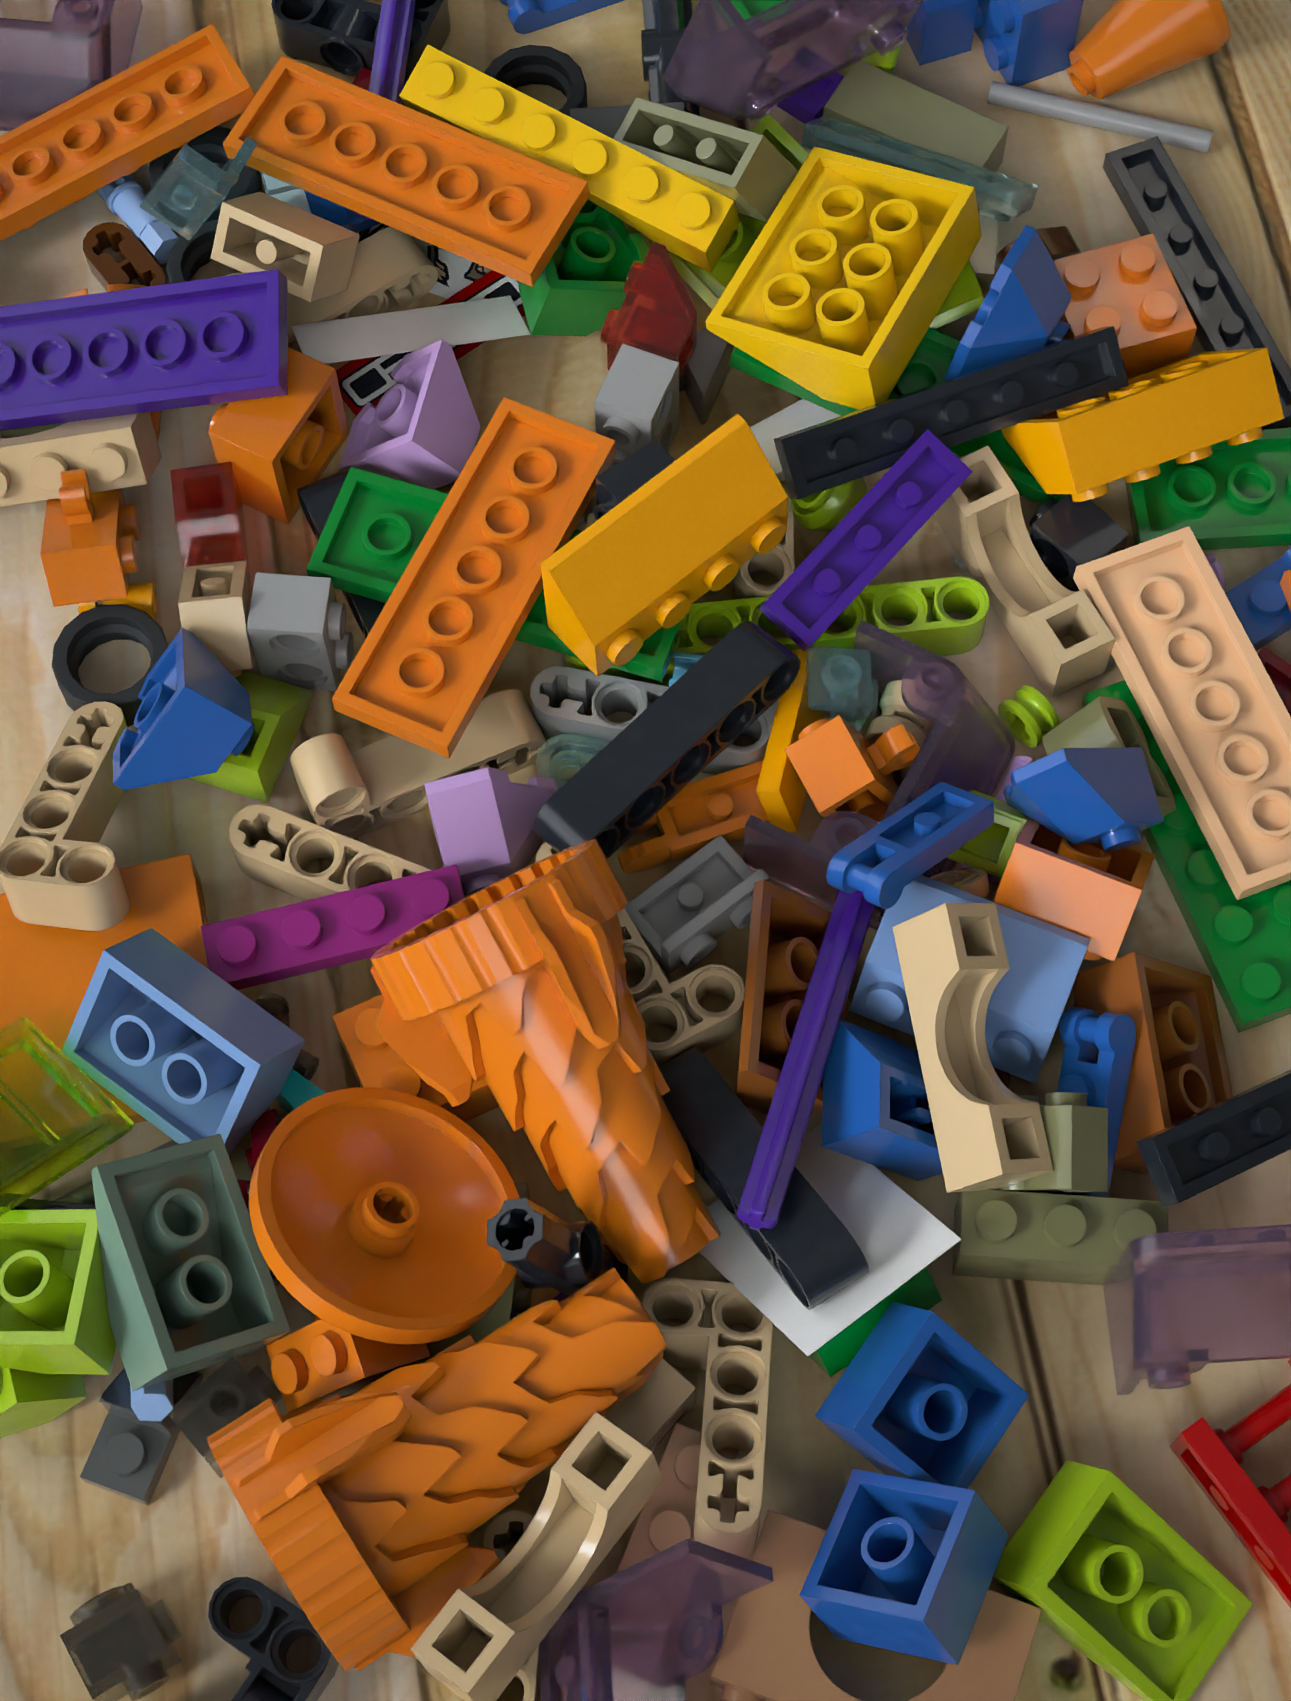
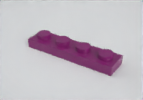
(325, 929)

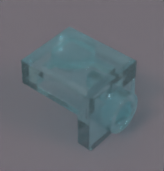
(841, 683)

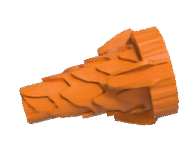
(539, 1004)
(383, 1486)

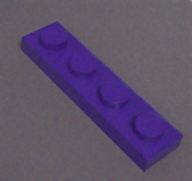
(865, 540)

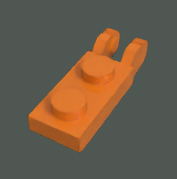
(697, 817)

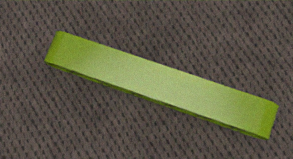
(919, 602)

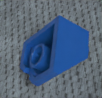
(1018, 311)
(187, 718)
(1088, 795)

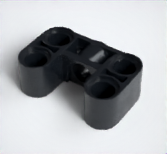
(345, 31)
(268, 1644)

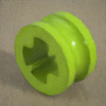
(1028, 716)

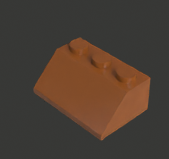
(780, 963)
(1177, 1047)

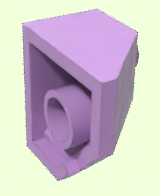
(420, 425)
(486, 823)

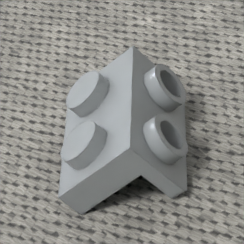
(695, 905)

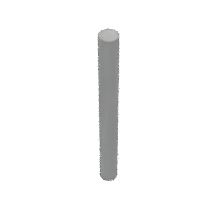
(1099, 116)

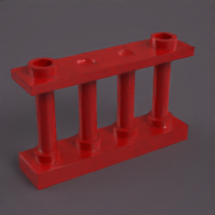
(1251, 1512)

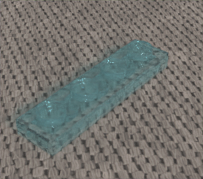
(996, 193)

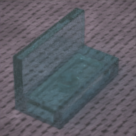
(193, 188)

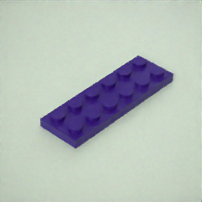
(144, 349)

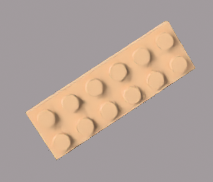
(1202, 700)

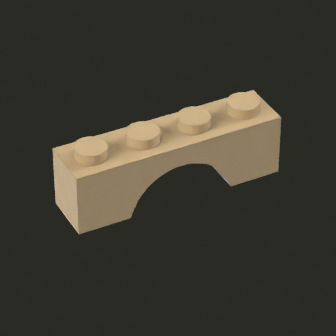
(111, 449)
(1049, 623)
(949, 973)
(500, 1620)

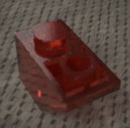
(655, 312)
(209, 515)

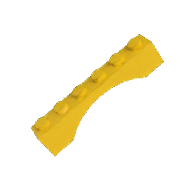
(628, 184)

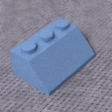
(1023, 1004)
(179, 1042)

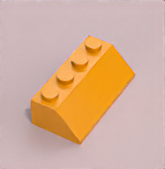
(1152, 420)
(664, 548)

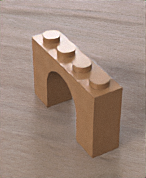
(771, 1652)

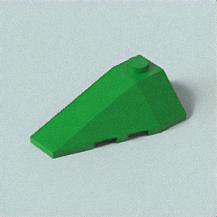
(583, 276)

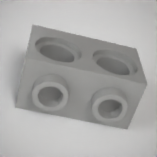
(638, 402)
(299, 630)

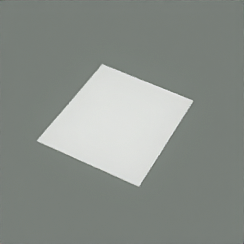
(882, 1218)

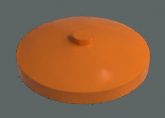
(382, 1215)

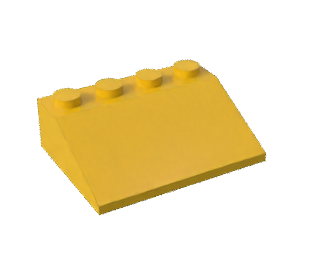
(849, 275)

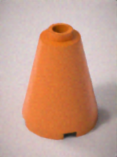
(1144, 41)

